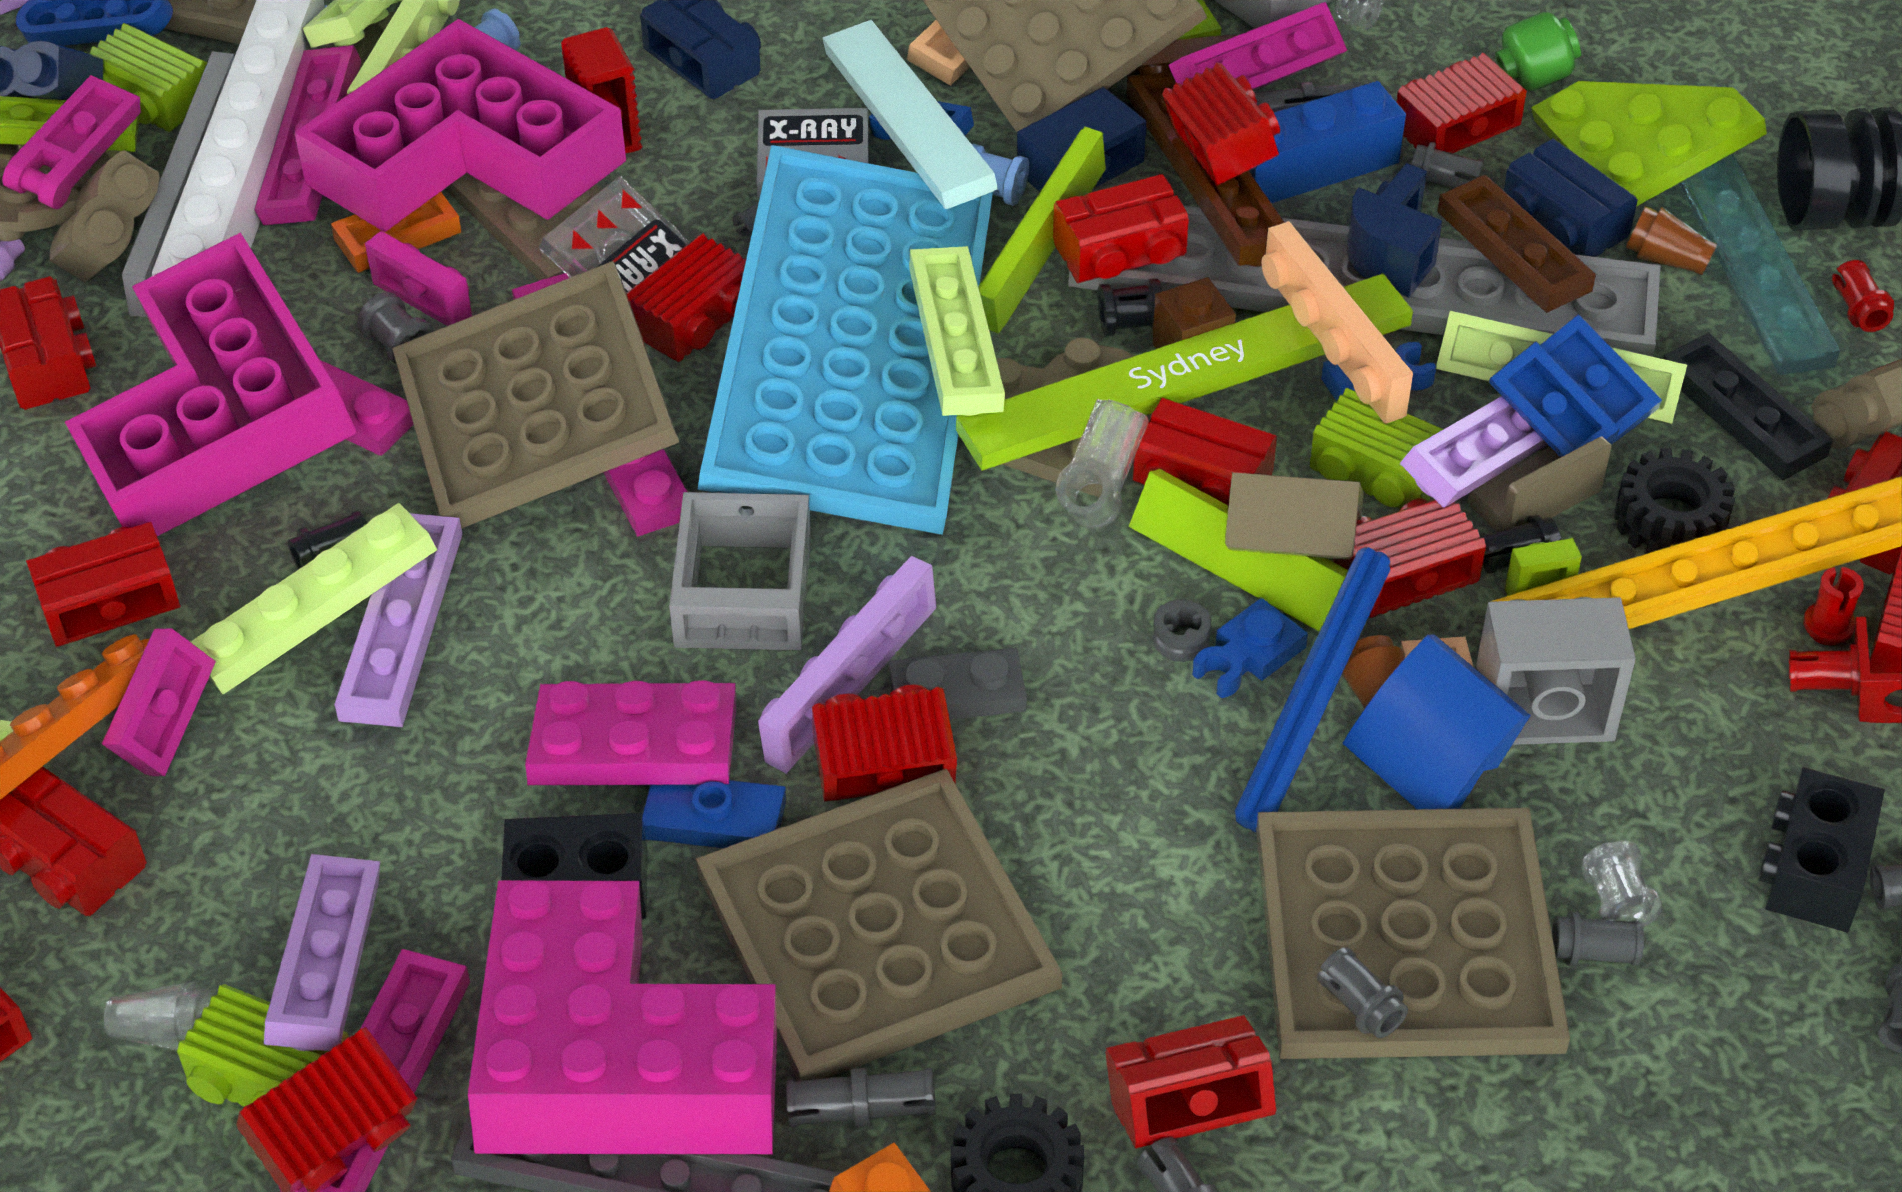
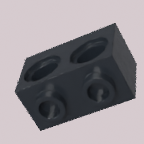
(577, 849)
(1823, 850)

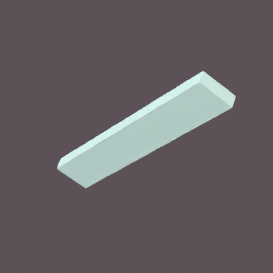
(910, 115)

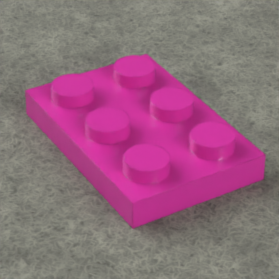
(632, 734)

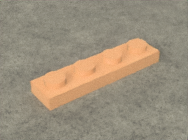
(1337, 323)

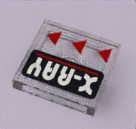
(615, 228)

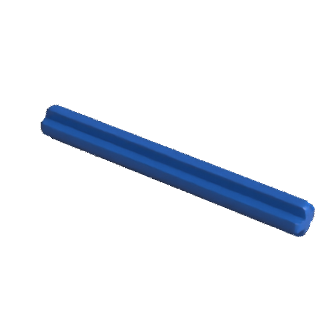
(1313, 687)

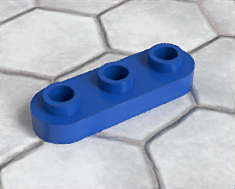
(89, 20)

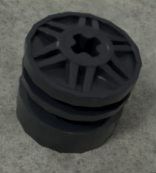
(1841, 168)

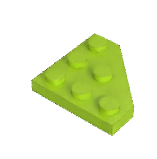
(1649, 132)

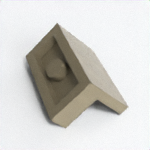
(1542, 485)
(1293, 515)

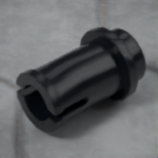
(1532, 532)
(311, 543)

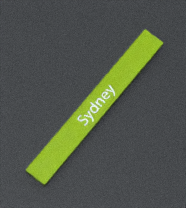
(1172, 372)

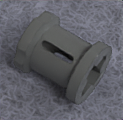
(387, 321)

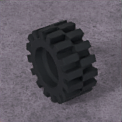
(1678, 480)
(1017, 1128)

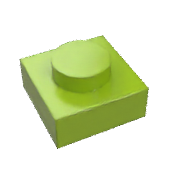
(1542, 564)

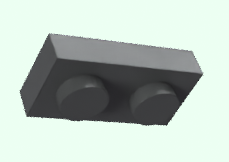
(972, 681)

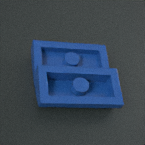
(1575, 389)
(1435, 727)

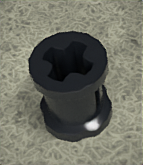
(1127, 306)

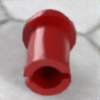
(1867, 304)
(1831, 616)

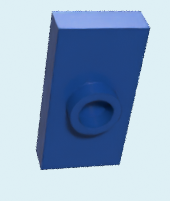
(713, 812)

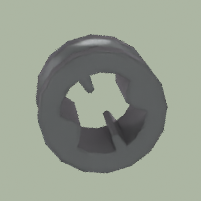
(1170, 618)

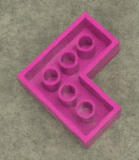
(456, 111)
(231, 409)
(605, 1065)

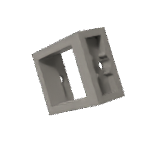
(740, 615)

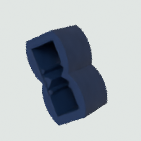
(45, 70)

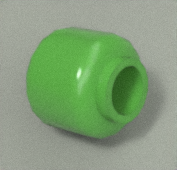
(1539, 50)

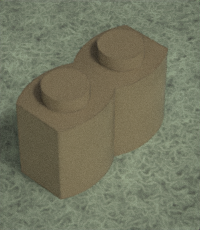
(104, 216)
(1861, 406)

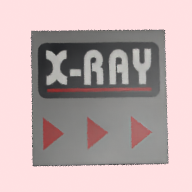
(820, 131)

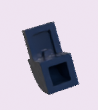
(1392, 233)

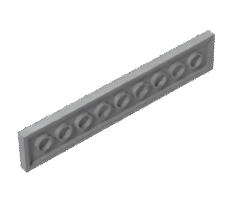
(1462, 281)

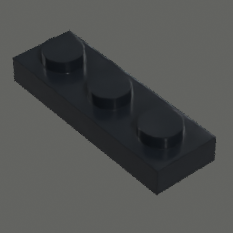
(1749, 408)

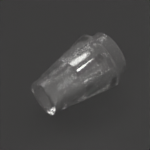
(156, 1015)

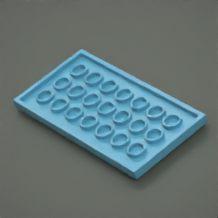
(828, 346)

